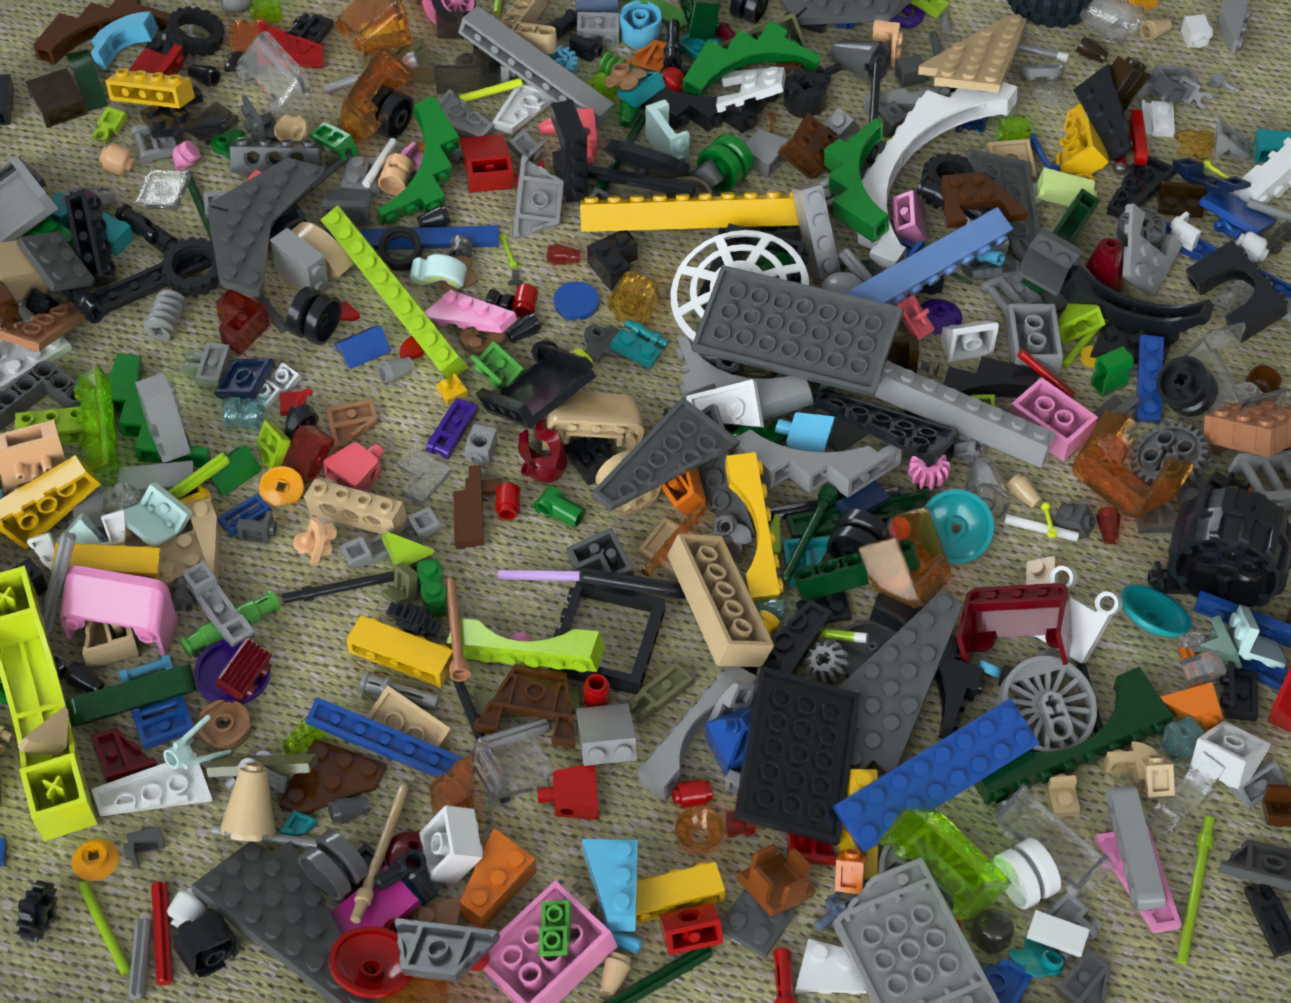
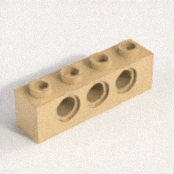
(355, 508)

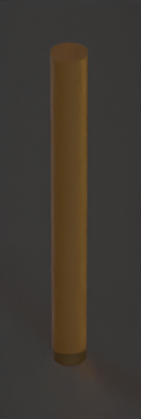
(682, 529)

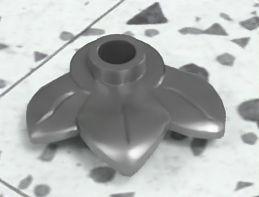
(734, 537)

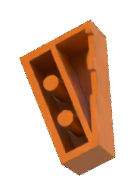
(685, 491)
(496, 879)

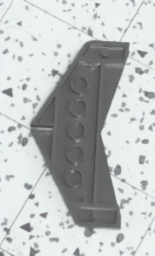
(843, 11)
(245, 217)

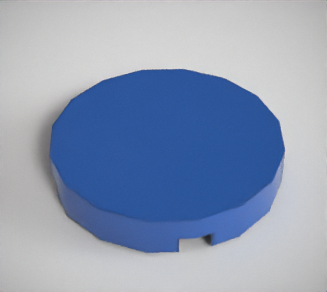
(576, 300)

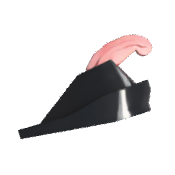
(300, 414)

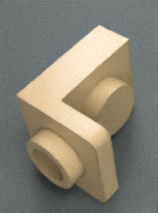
(1158, 776)
(1063, 795)

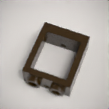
(1130, 79)

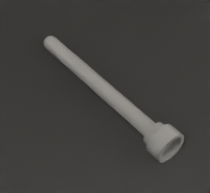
(411, 60)

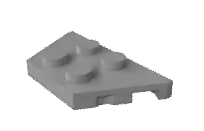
(536, 200)

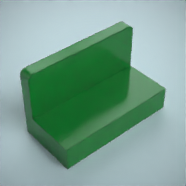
(240, 469)

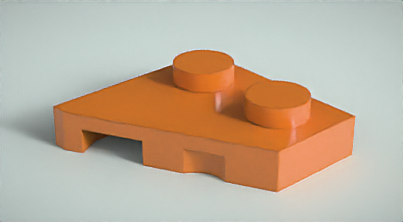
(650, 57)

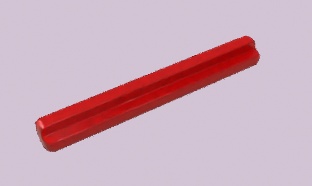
(161, 933)

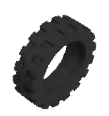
(197, 17)
(179, 252)

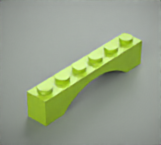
(574, 650)

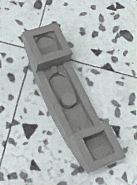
(363, 553)
(216, 604)

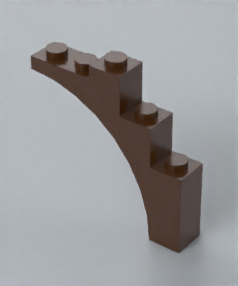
(69, 32)

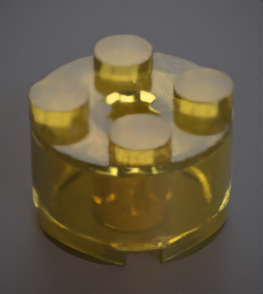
(634, 297)

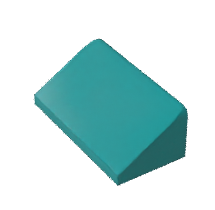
(646, 88)

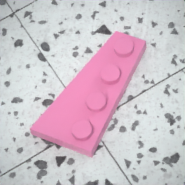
(1157, 919)

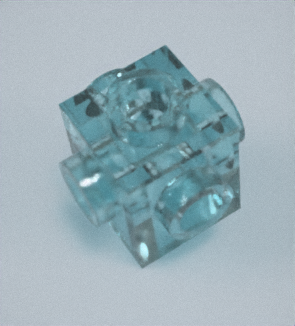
(1181, 738)

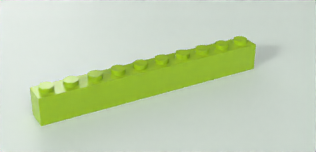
(394, 293)

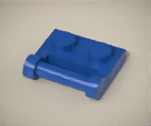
(164, 726)

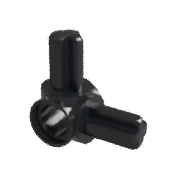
(400, 871)

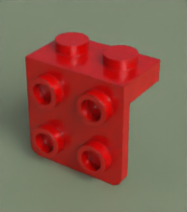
(157, 62)

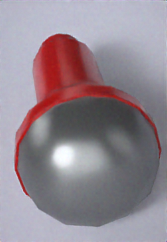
(1120, 166)

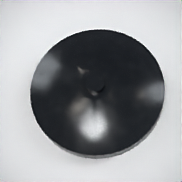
(645, 159)

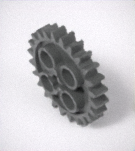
(1171, 441)

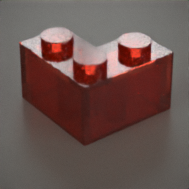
(242, 320)

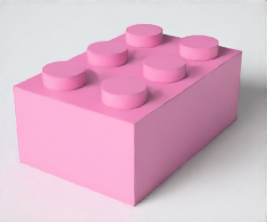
(1057, 412)

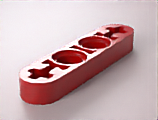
(1138, 137)

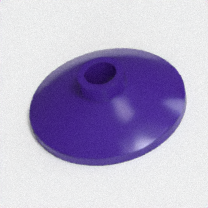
(942, 314)

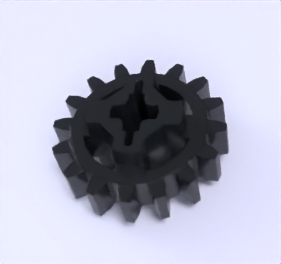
(413, 619)
(37, 911)

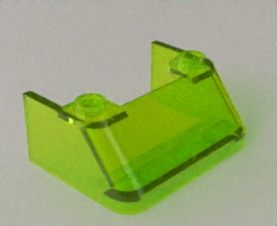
(949, 857)

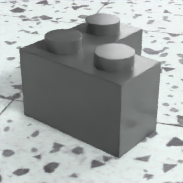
(600, 553)

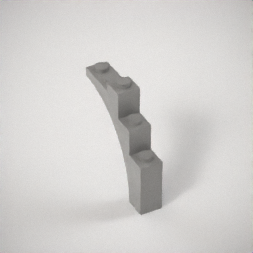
(776, 395)

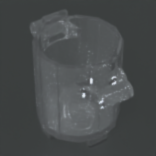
(1114, 19)

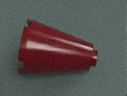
(1107, 264)

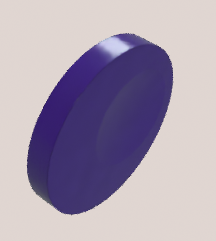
(211, 665)

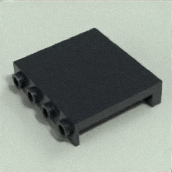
(540, 387)

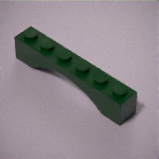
(1071, 223)

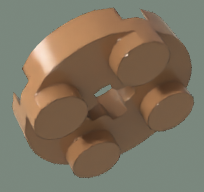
(477, 345)
(231, 736)

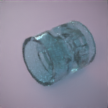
(244, 413)

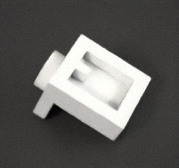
(1185, 232)

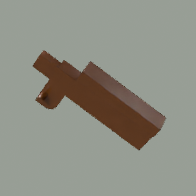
(469, 509)

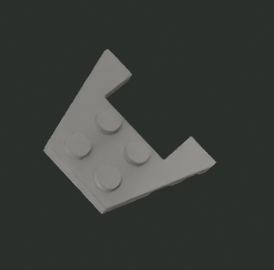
(1143, 262)

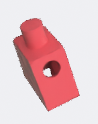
(588, 121)
(354, 466)

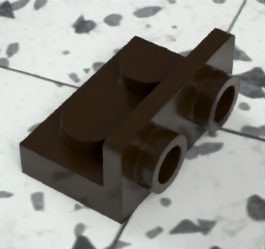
(1178, 198)

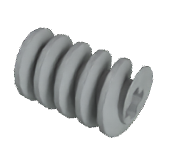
(164, 314)

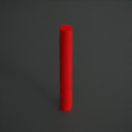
(1044, 372)

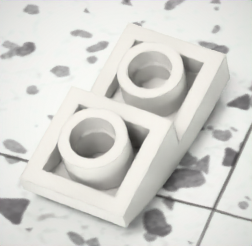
(279, 382)

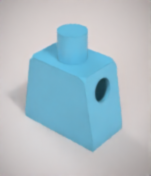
(807, 431)

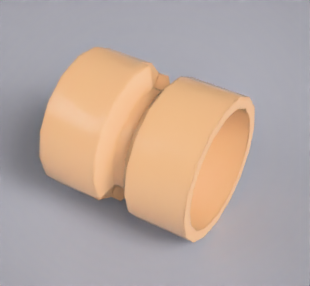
(395, 174)

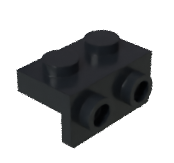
(1239, 694)

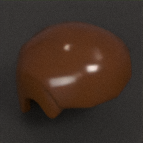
(1265, 378)

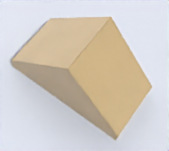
(49, 736)

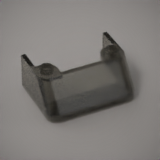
(471, 70)

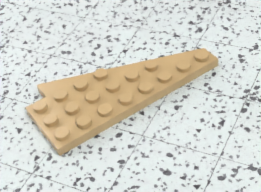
(980, 59)

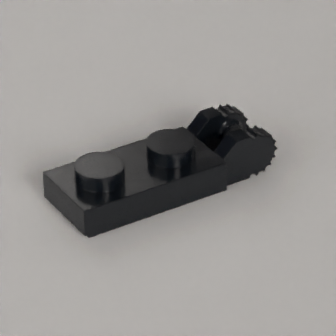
(1271, 919)

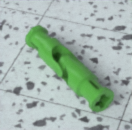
(208, 634)

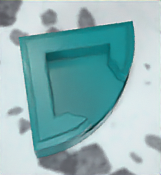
(298, 824)

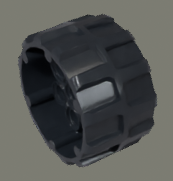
(1231, 546)

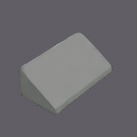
(1253, 791)

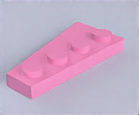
(468, 312)

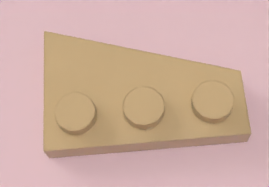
(407, 717)

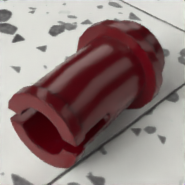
(725, 31)

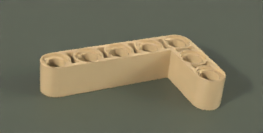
(521, 20)

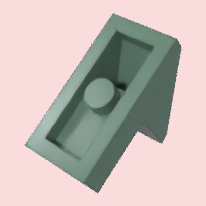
(1221, 643)

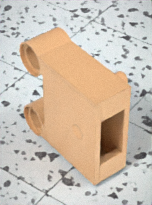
(29, 454)

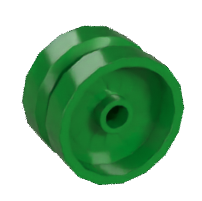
(731, 158)

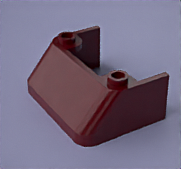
(1015, 613)

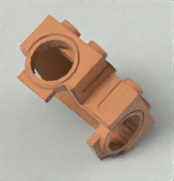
(1252, 430)

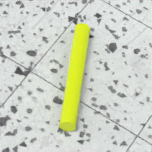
(491, 90)

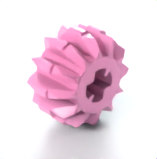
(928, 474)

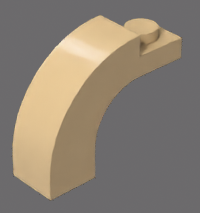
(335, 256)

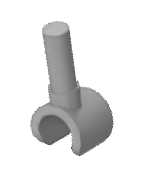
(1219, 79)

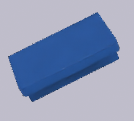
(363, 346)

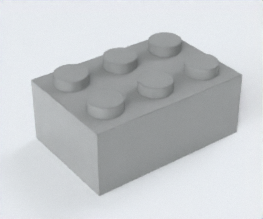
(1037, 332)

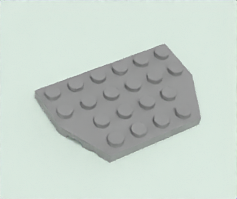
(910, 942)

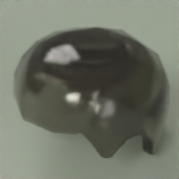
(992, 930)

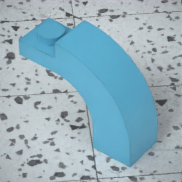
(120, 34)

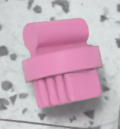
(185, 155)

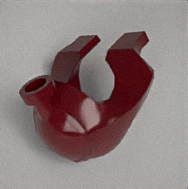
(539, 467)

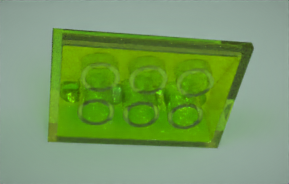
(97, 422)

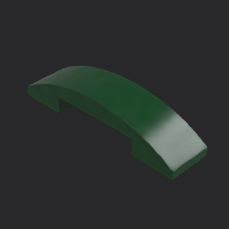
(87, 79)

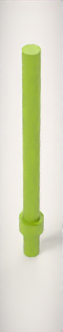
(1204, 844)

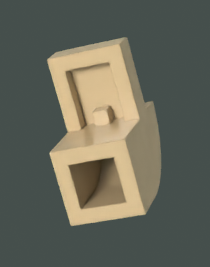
(1129, 761)

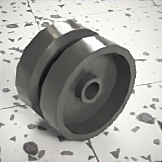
(333, 865)

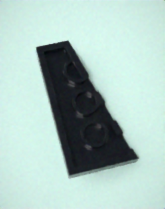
(1103, 108)
(1140, 185)

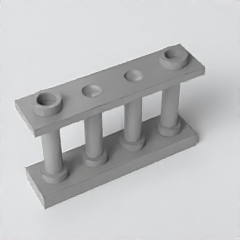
(1250, 463)

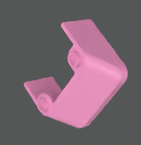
(119, 601)

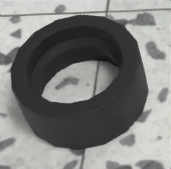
(395, 233)

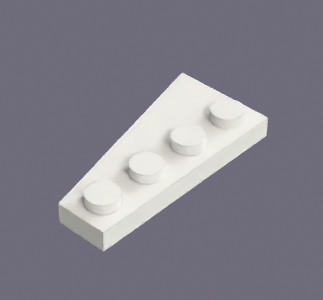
(153, 789)
(827, 970)

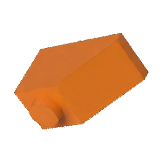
(1196, 701)

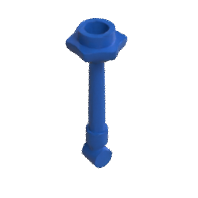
(1037, 147)

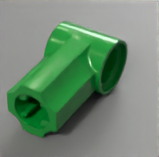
(555, 505)

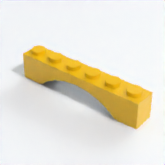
(744, 479)

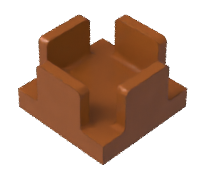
(777, 881)

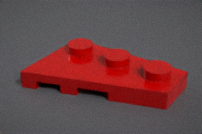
(302, 51)

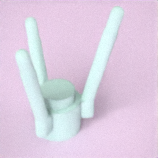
(181, 752)

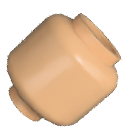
(116, 159)

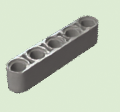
(1135, 848)

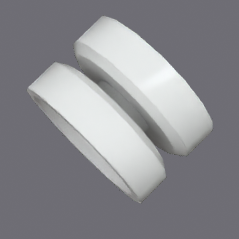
(1030, 872)

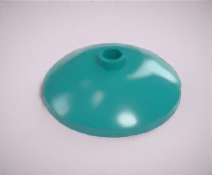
(972, 515)
(1155, 611)

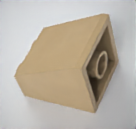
(17, 271)

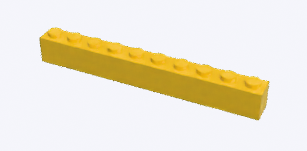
(687, 211)

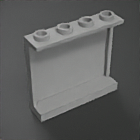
(21, 203)

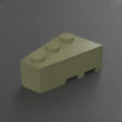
(421, 74)

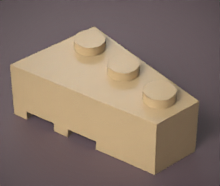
(107, 644)

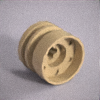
(635, 505)

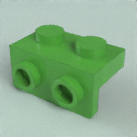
(498, 366)

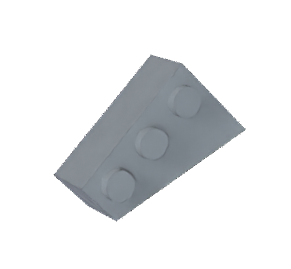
(163, 417)

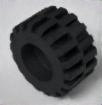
(944, 165)

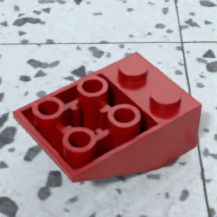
(487, 163)

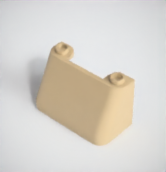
(598, 416)

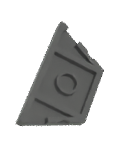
(1260, 864)
(441, 949)

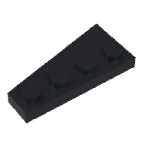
(796, 638)

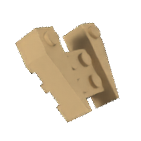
(189, 547)

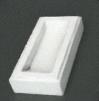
(1058, 933)

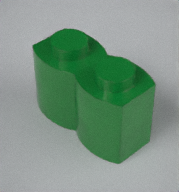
(1112, 371)
(432, 587)

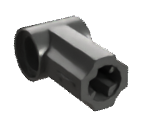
(708, 173)

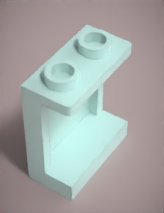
(661, 134)

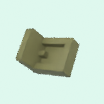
(404, 585)

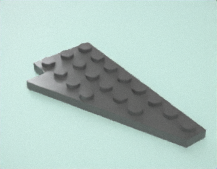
(897, 684)

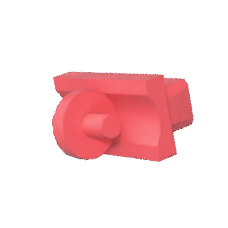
(915, 318)

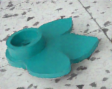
(1038, 959)

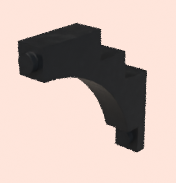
(992, 378)

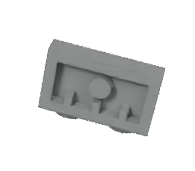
(602, 24)

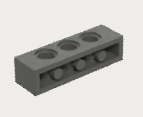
(243, 163)

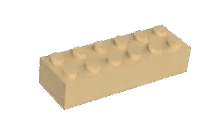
(720, 601)

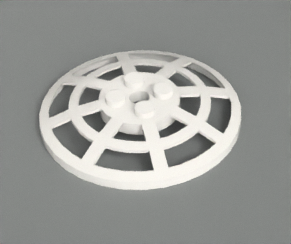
(724, 251)

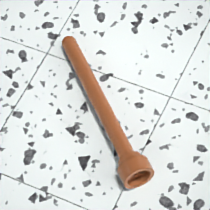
(459, 667)

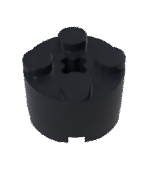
(805, 93)
(206, 944)

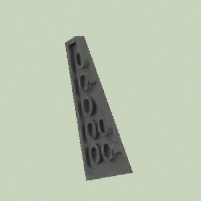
(1014, 178)
(719, 496)

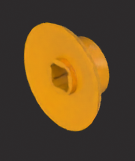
(276, 496)
(98, 868)

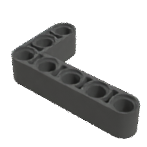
(34, 385)

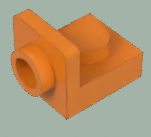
(850, 871)

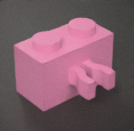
(908, 217)

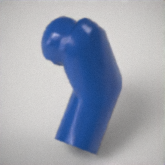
(1227, 228)

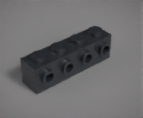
(90, 236)

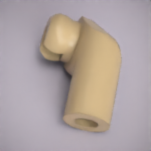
(1125, 436)

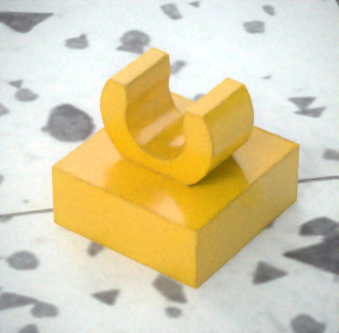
(451, 388)

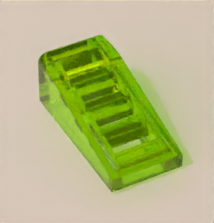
(301, 738)

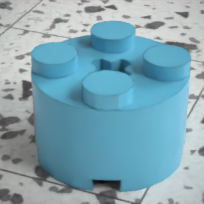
(640, 24)

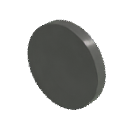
(861, 652)

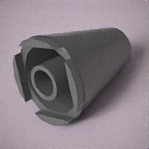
(860, 56)

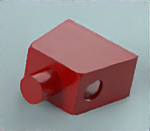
(572, 792)

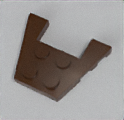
(976, 192)
(533, 694)

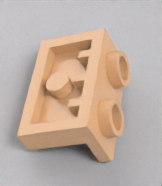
(889, 33)

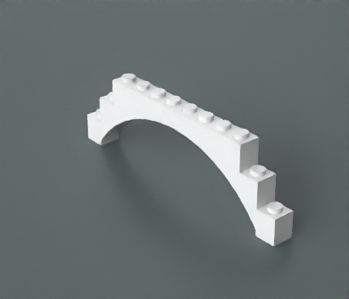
(928, 119)

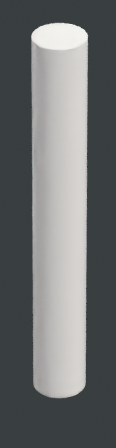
(377, 166)
(1040, 527)

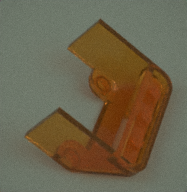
(1102, 471)
(888, 568)

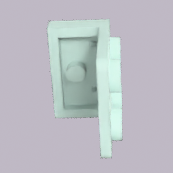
(157, 516)
(1248, 644)

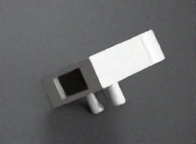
(1086, 621)

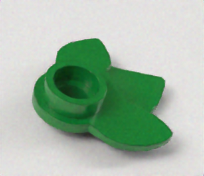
(222, 143)

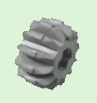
(824, 653)

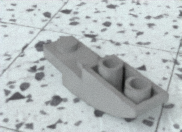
(904, 99)

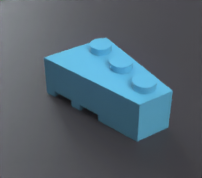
(614, 878)

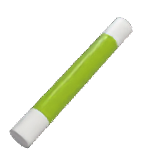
(845, 635)

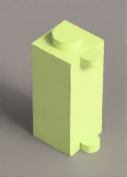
(1061, 187)

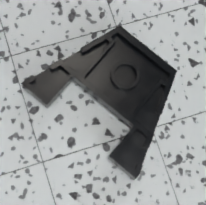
(172, 121)

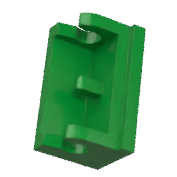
(334, 139)

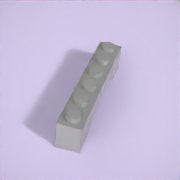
(664, 767)

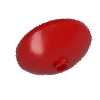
(368, 962)

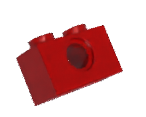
(691, 928)

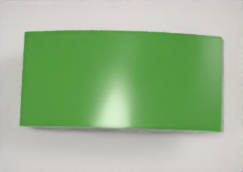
(555, 929)

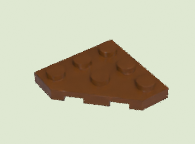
(336, 775)

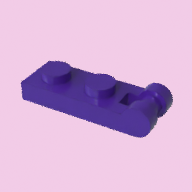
(452, 427)

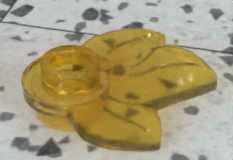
(1195, 144)

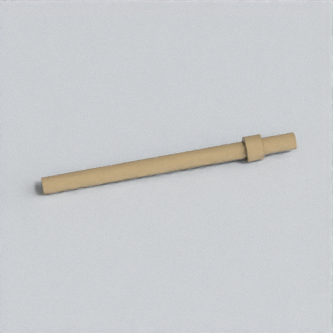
(365, 895)

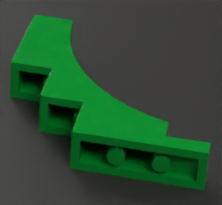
(124, 373)

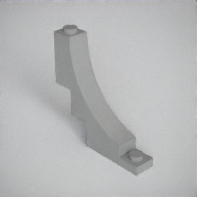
(844, 470)

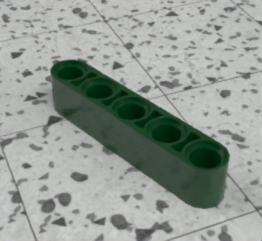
(843, 573)
(130, 695)

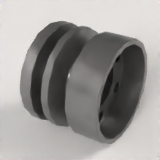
(1152, 228)

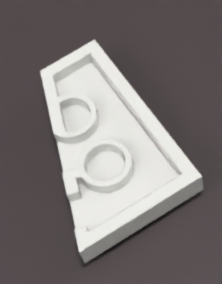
(520, 108)
(736, 402)

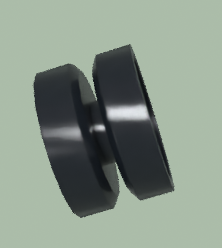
(393, 112)
(313, 315)
(1187, 386)
(854, 530)

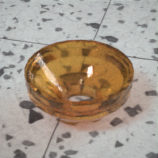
(699, 819)

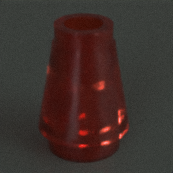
(561, 255)
(1109, 524)

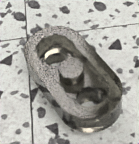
(1278, 238)

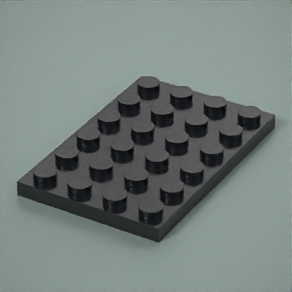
(797, 755)

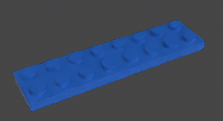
(937, 773)

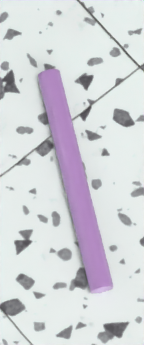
(547, 575)

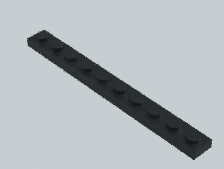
(152, 279)

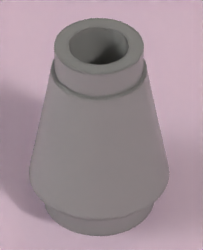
(394, 369)

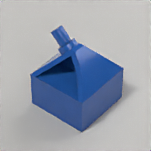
(728, 739)

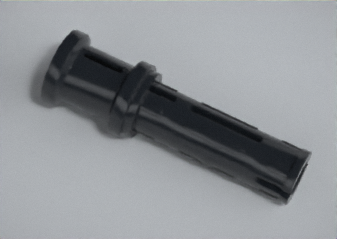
(672, 49)

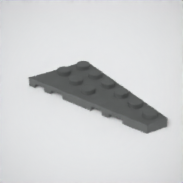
(672, 448)

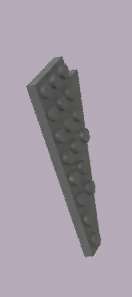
(279, 911)

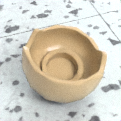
(292, 128)

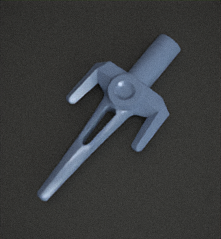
(834, 911)

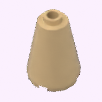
(250, 806)

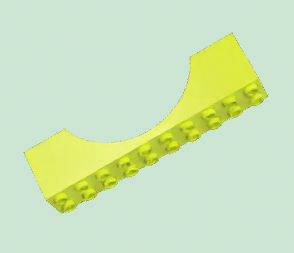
(52, 783)

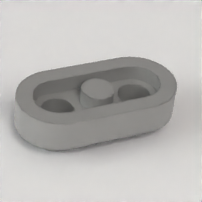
(1050, 71)

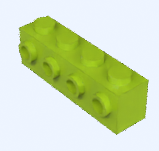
(64, 419)

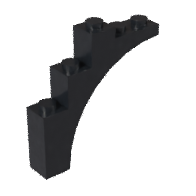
(704, 111)
(1133, 314)
(955, 679)

